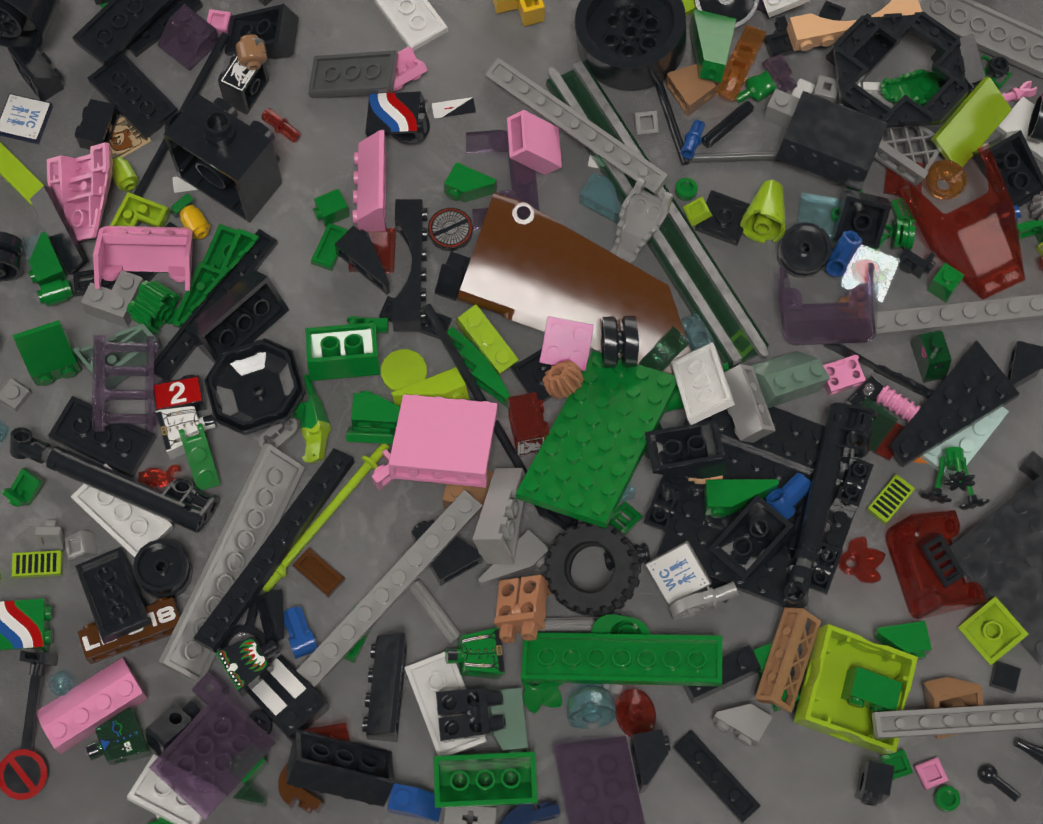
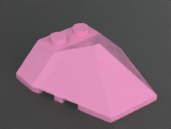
(82, 188)

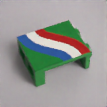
(25, 625)

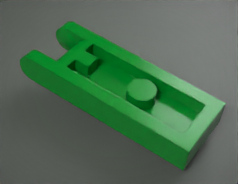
(200, 459)

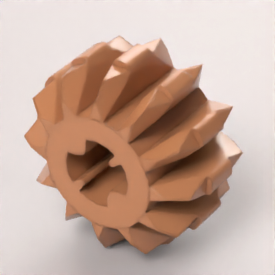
(563, 379)

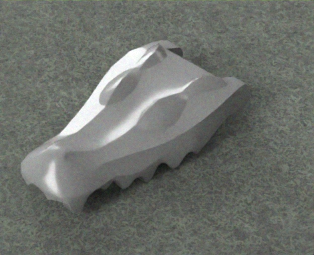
(639, 220)

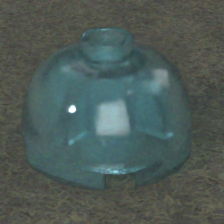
(590, 705)

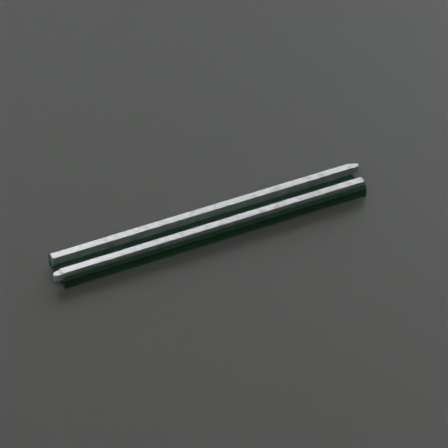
(675, 242)

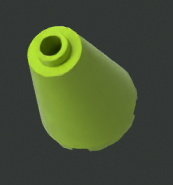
(766, 214)

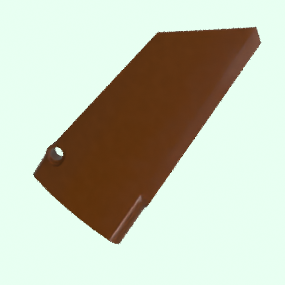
(549, 270)

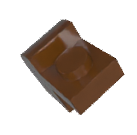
(293, 794)

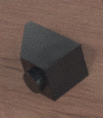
(1024, 363)

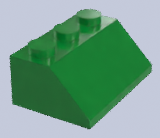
(342, 351)

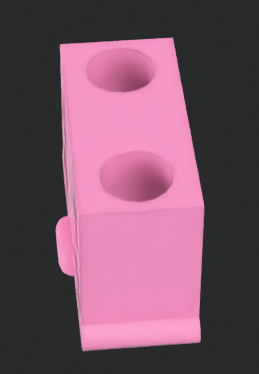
(841, 375)

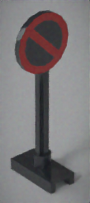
(24, 770)

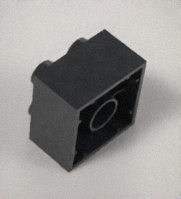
(224, 156)

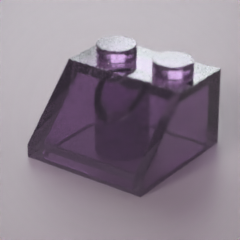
(188, 37)

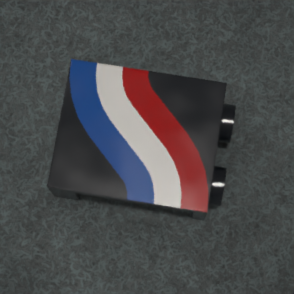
(397, 114)

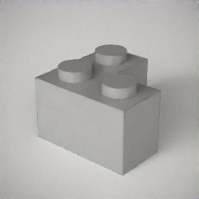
(112, 304)

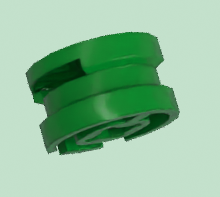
(903, 233)

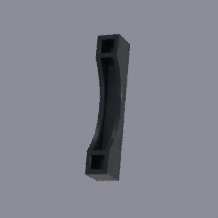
(407, 305)

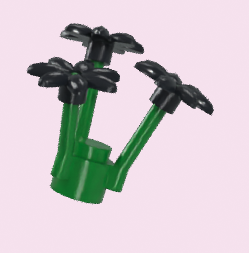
(954, 460)

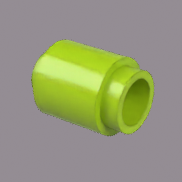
(123, 174)

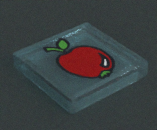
(858, 270)

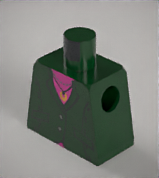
(931, 351)

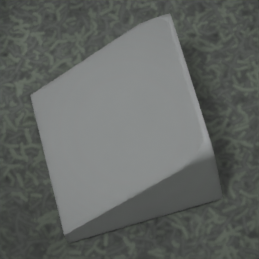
(646, 122)
(80, 545)

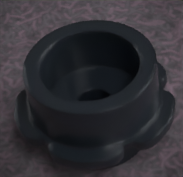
(1000, 62)

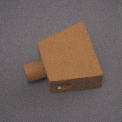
(689, 89)

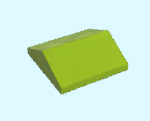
(993, 630)

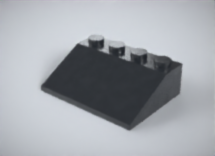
(831, 140)

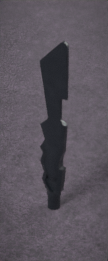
(883, 371)

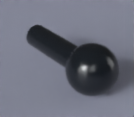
(989, 775)

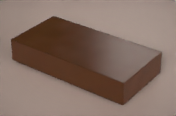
(318, 572)

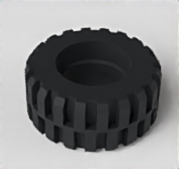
(561, 560)

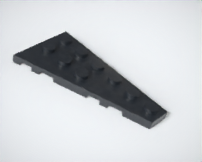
(962, 399)

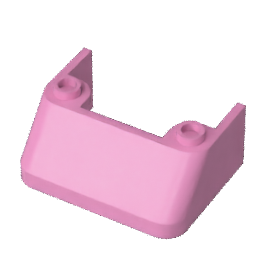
(143, 250)

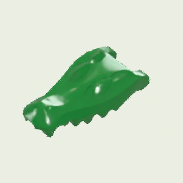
(918, 85)

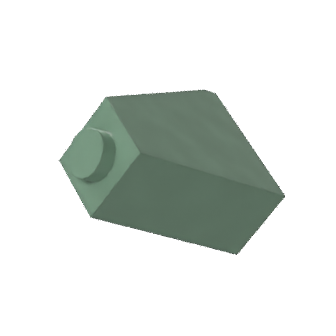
(514, 737)

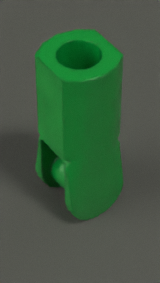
(381, 323)

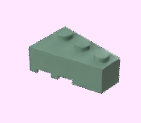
(130, 359)

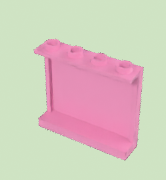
(443, 440)

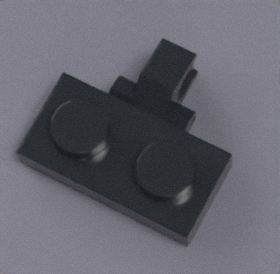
(779, 42)

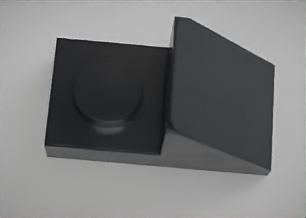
(452, 276)

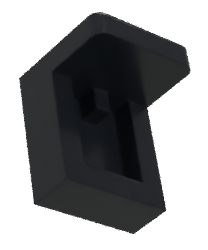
(915, 264)

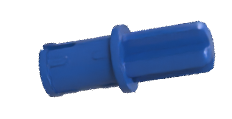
(692, 139)

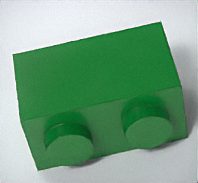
(871, 690)

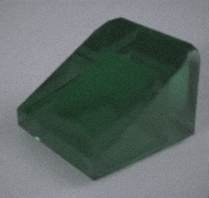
(249, 796)

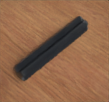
(727, 124)

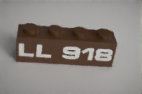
(163, 619)

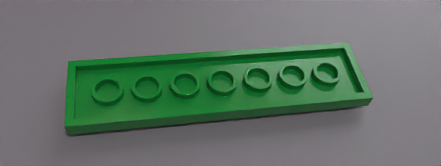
(623, 659)

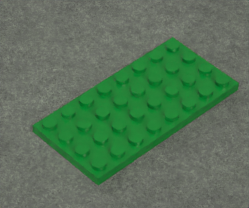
(597, 441)

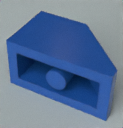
(413, 803)

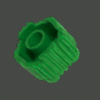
(153, 306)

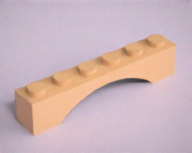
(813, 31)

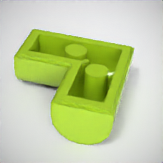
(138, 209)

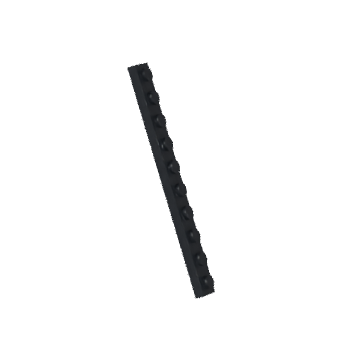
(273, 550)

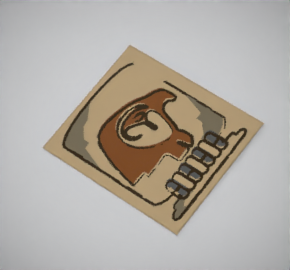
(126, 139)

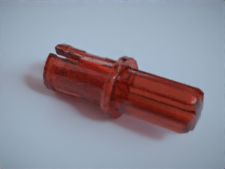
(281, 125)

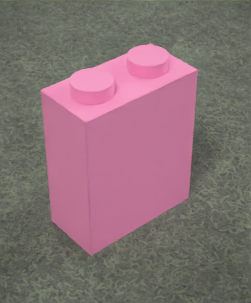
(534, 142)

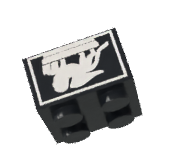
(242, 86)

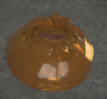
(949, 172)

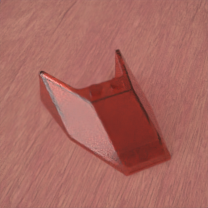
(976, 237)

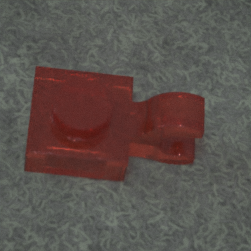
(157, 478)

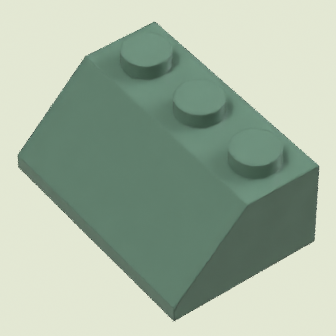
(790, 377)

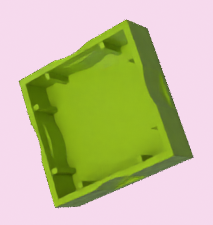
(820, 696)

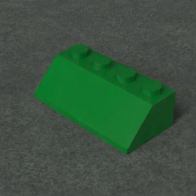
(485, 779)

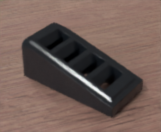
(942, 546)
(271, 614)

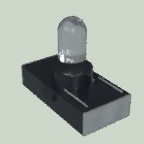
(869, 389)

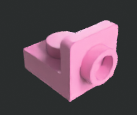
(381, 475)

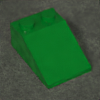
(47, 353)

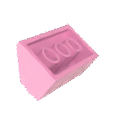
(370, 183)
(89, 705)

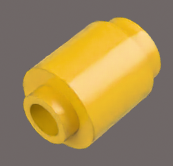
(194, 220)

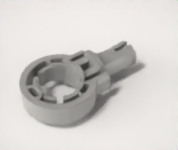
(702, 601)

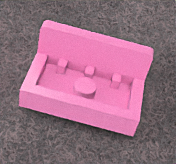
(407, 68)

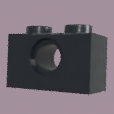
(874, 782)

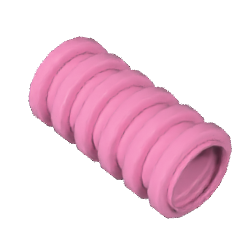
(897, 403)

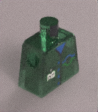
(120, 739)

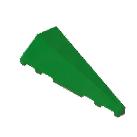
(222, 255)

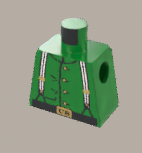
(478, 655)

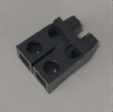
(477, 713)

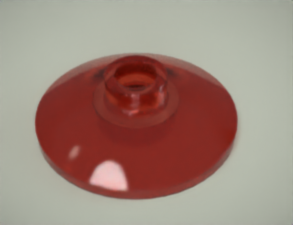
(635, 712)

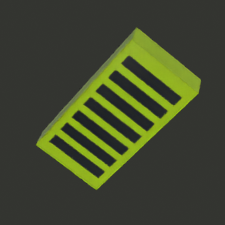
(890, 499)
(37, 564)

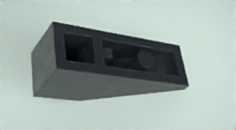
(358, 251)

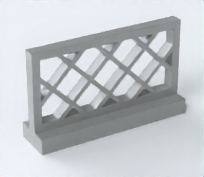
(901, 163)

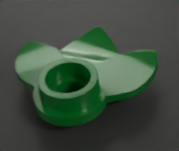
(541, 694)

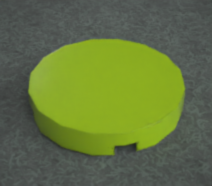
(403, 369)

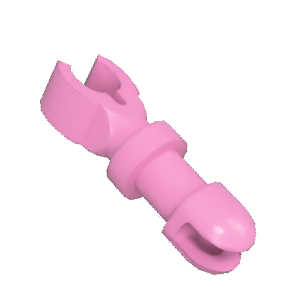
(1023, 91)

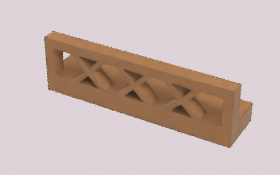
(785, 655)

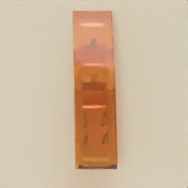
(740, 62)

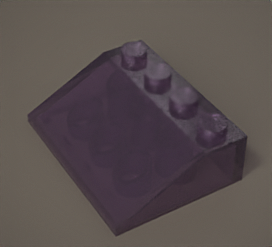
(212, 755)
(598, 782)

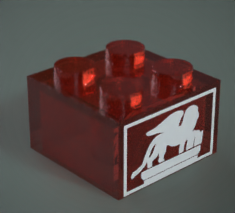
(527, 423)

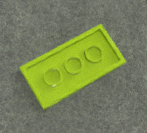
(972, 123)

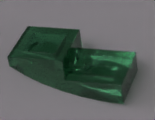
(665, 350)

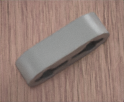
(283, 438)

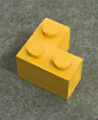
(529, 10)

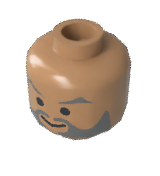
(251, 52)

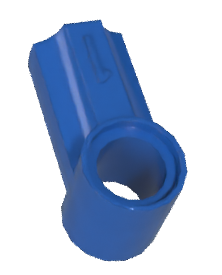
(843, 253)
(789, 495)
(301, 638)

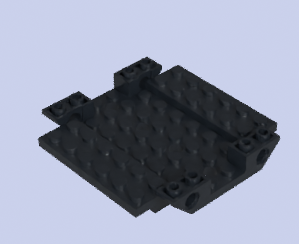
(789, 450)

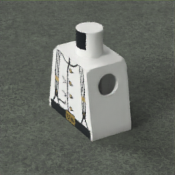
(180, 418)

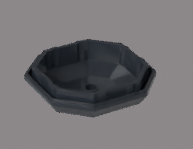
(245, 371)

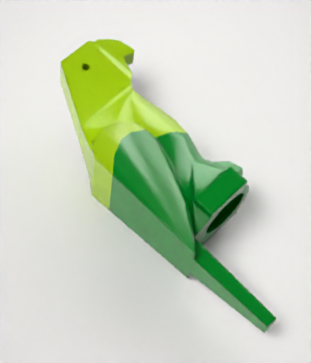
(313, 425)

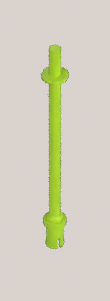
(369, 463)

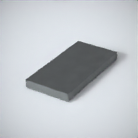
(353, 74)

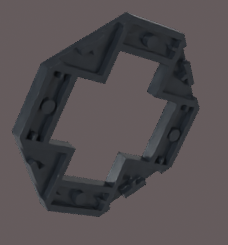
(894, 28)

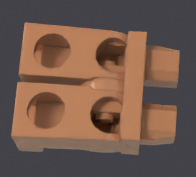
(521, 607)

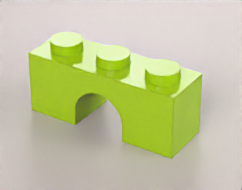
(484, 335)

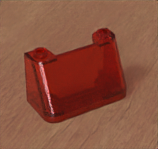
(919, 584)

